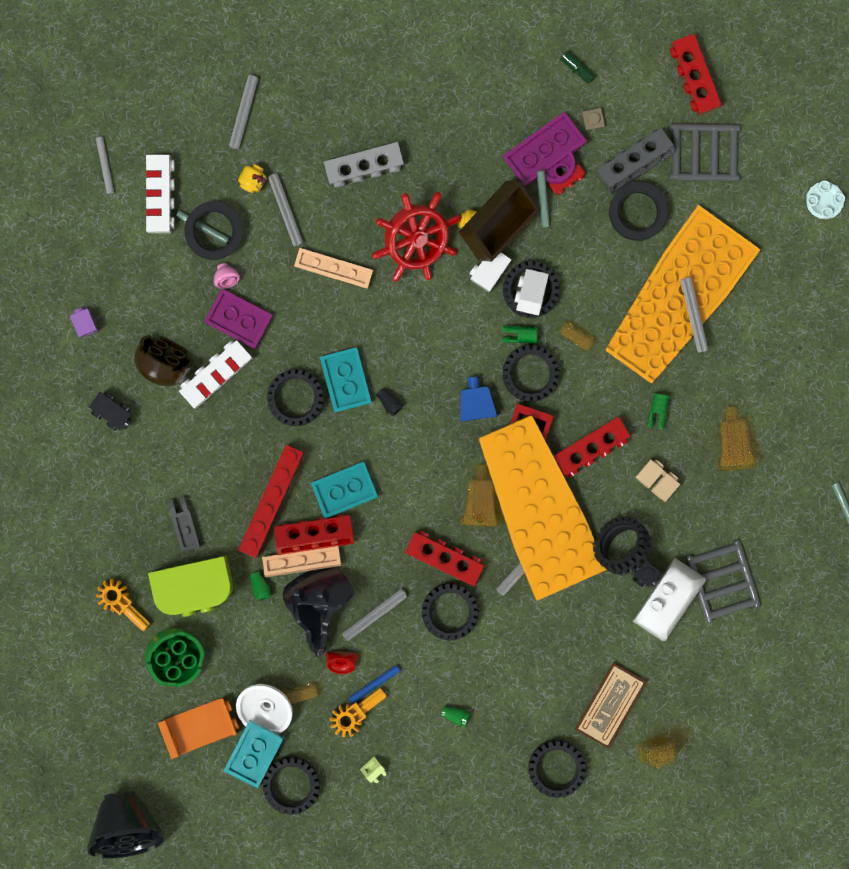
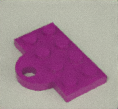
(547, 151)

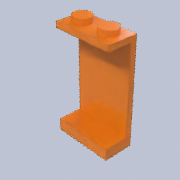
(198, 727)

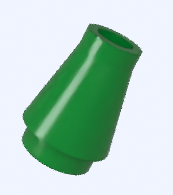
(260, 587)
(456, 715)

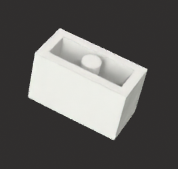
(489, 272)
(532, 291)

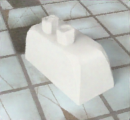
(669, 600)

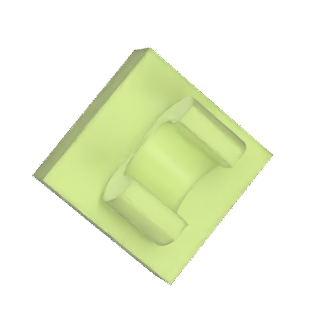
(372, 770)

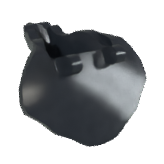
(313, 601)

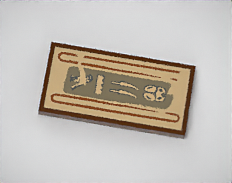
(610, 705)

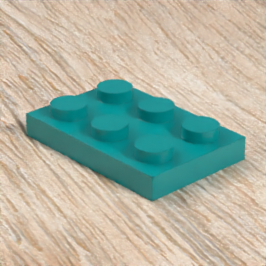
(345, 380)
(344, 490)
(253, 754)

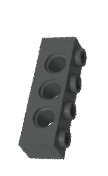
(632, 170)

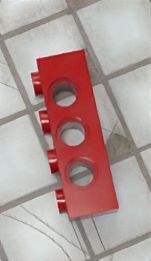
(690, 46)
(614, 427)
(323, 539)
(469, 576)

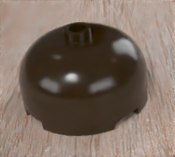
(155, 368)

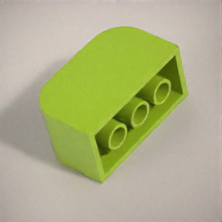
(192, 586)

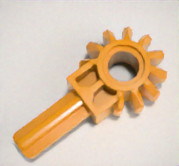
(121, 604)
(356, 712)

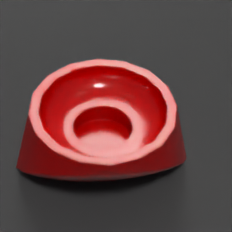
(341, 661)

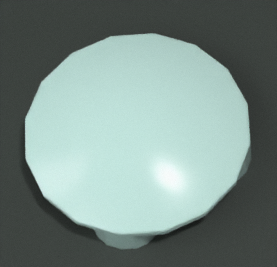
(825, 200)

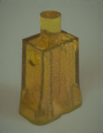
(734, 444)
(480, 501)
(657, 752)

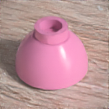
(225, 276)

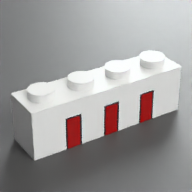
(159, 194)
(216, 374)

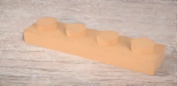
(333, 268)
(301, 561)

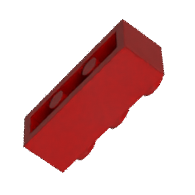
(577, 176)

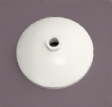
(253, 706)

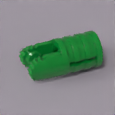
(525, 334)
(658, 406)

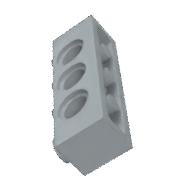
(390, 151)

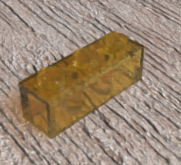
(576, 336)
(301, 694)

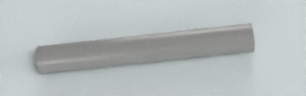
(105, 165)

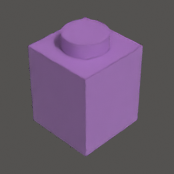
(83, 322)

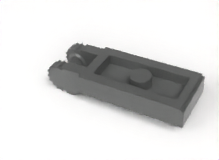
(184, 526)

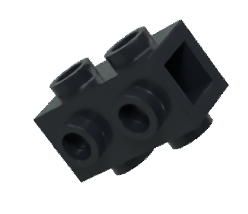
(116, 415)
(646, 574)

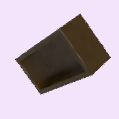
(498, 221)

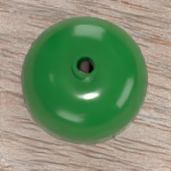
(180, 664)

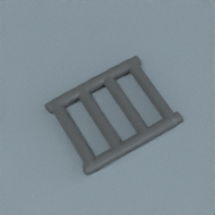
(713, 175)
(741, 565)

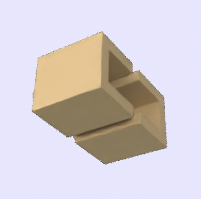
(650, 473)

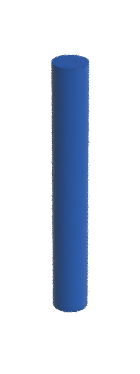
(374, 684)

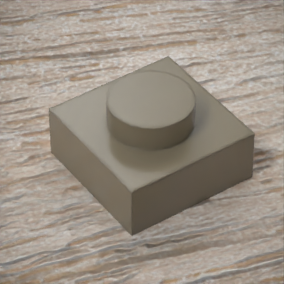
(593, 119)

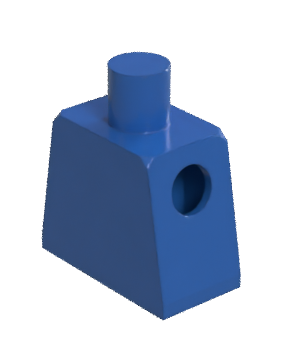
(476, 402)

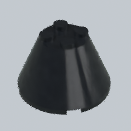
(123, 828)

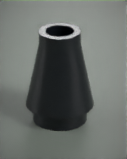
(389, 401)

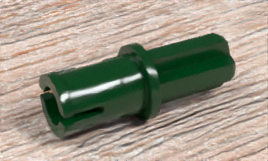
(577, 67)

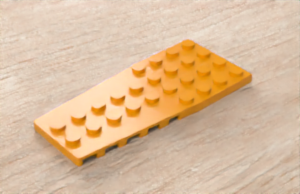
(659, 318)
(539, 509)

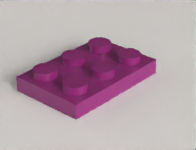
(238, 318)

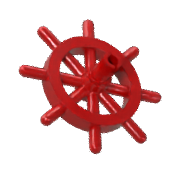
(416, 236)

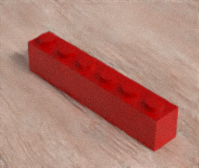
(271, 501)

